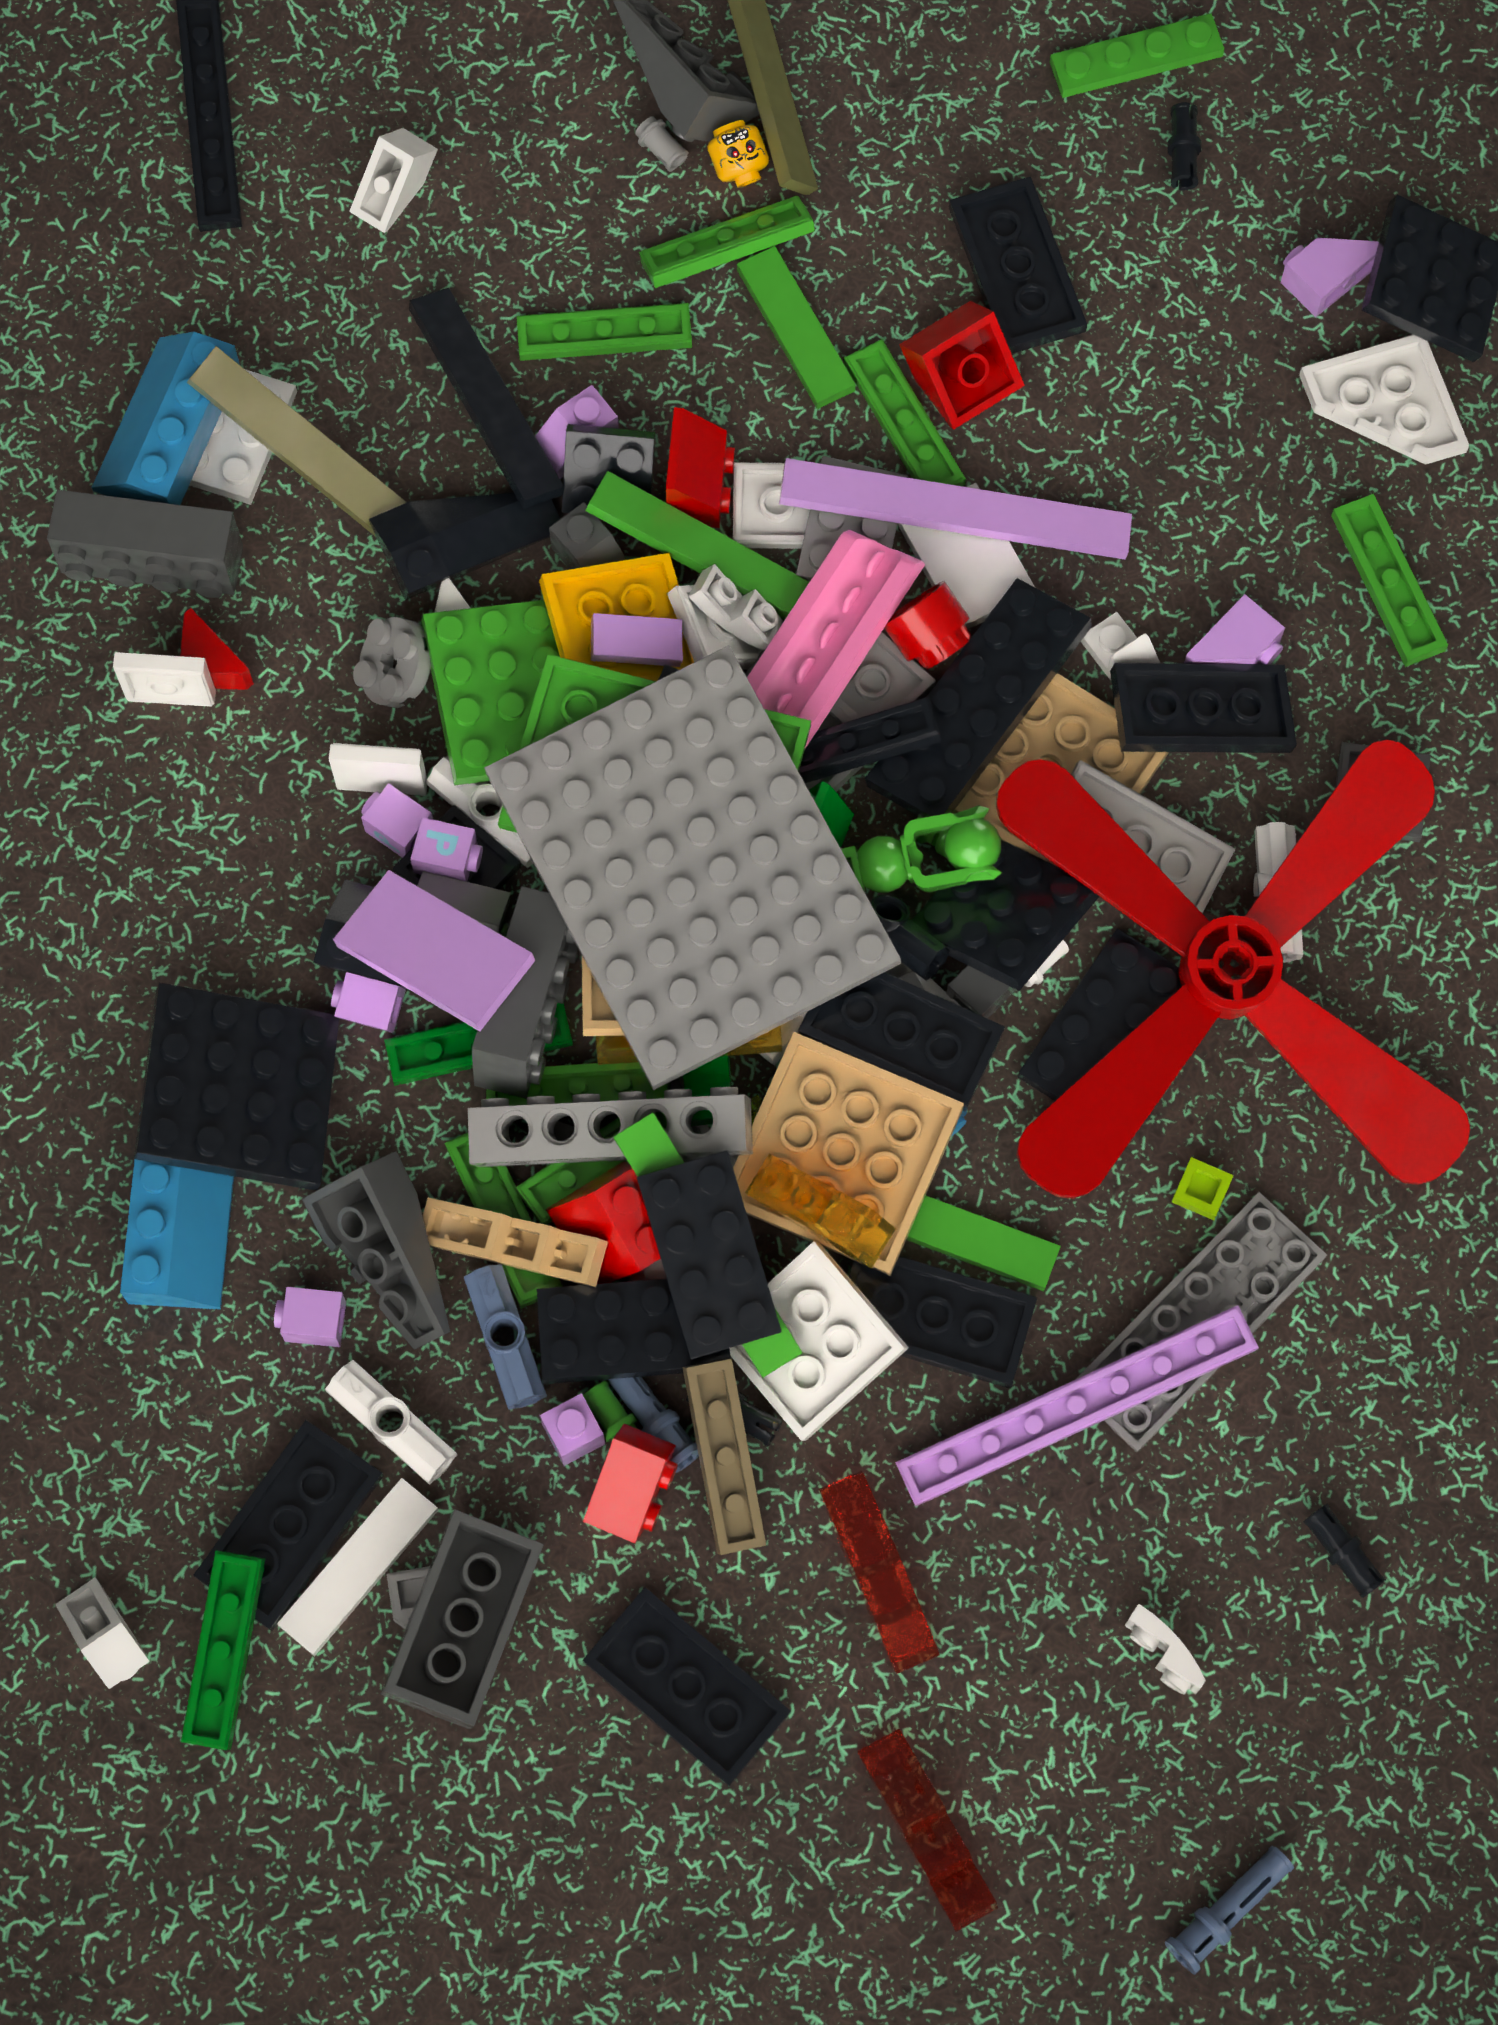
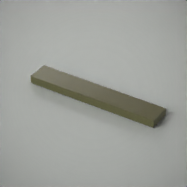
(773, 96)
(292, 438)

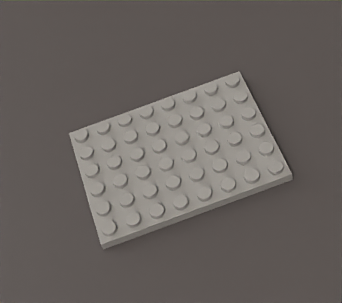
(692, 867)

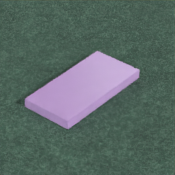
(434, 950)

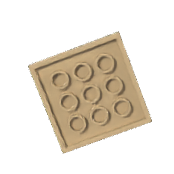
(1061, 728)
(852, 1131)

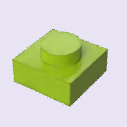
(1202, 1188)

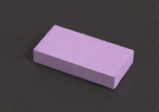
(636, 640)

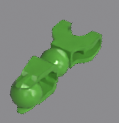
(969, 846)

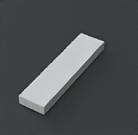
(357, 1567)

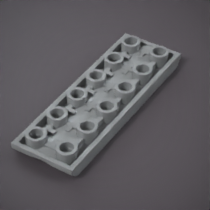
(1247, 1264)

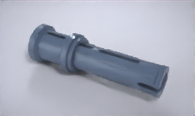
(656, 1418)
(1214, 1923)

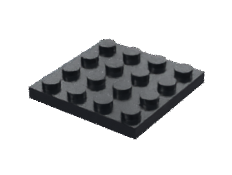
(237, 1087)

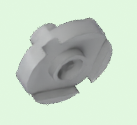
(387, 641)

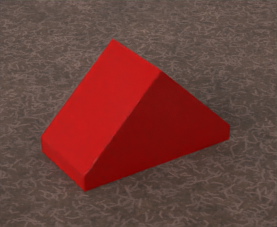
(224, 666)

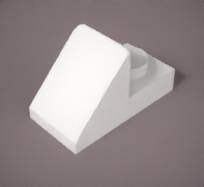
(1116, 643)

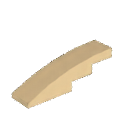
(513, 1242)

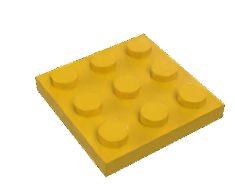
(613, 588)

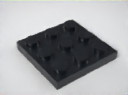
(1434, 278)
(1007, 922)

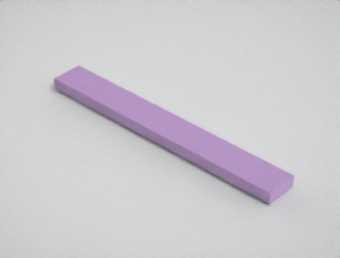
(955, 508)
(1077, 1405)

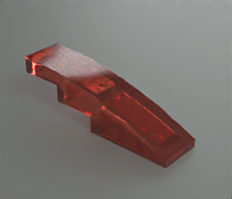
(878, 1572)
(927, 1830)

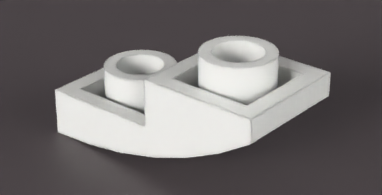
(743, 616)
(1177, 1663)

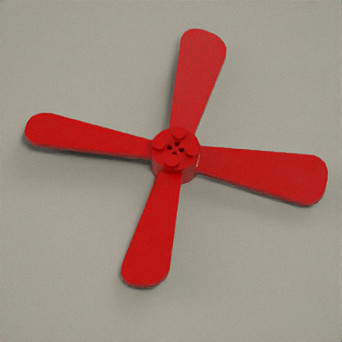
(1383, 1103)

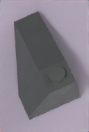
(679, 73)
(383, 1233)

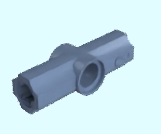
(512, 1363)

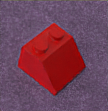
(963, 363)
(698, 468)
(615, 1212)

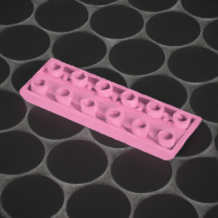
(832, 628)

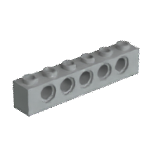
(491, 1123)

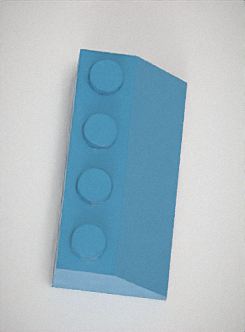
(163, 425)
(176, 1236)

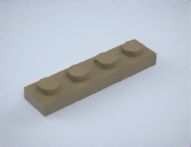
(724, 1456)

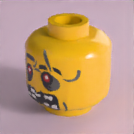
(738, 153)

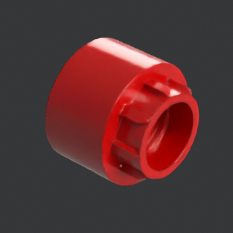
(930, 626)

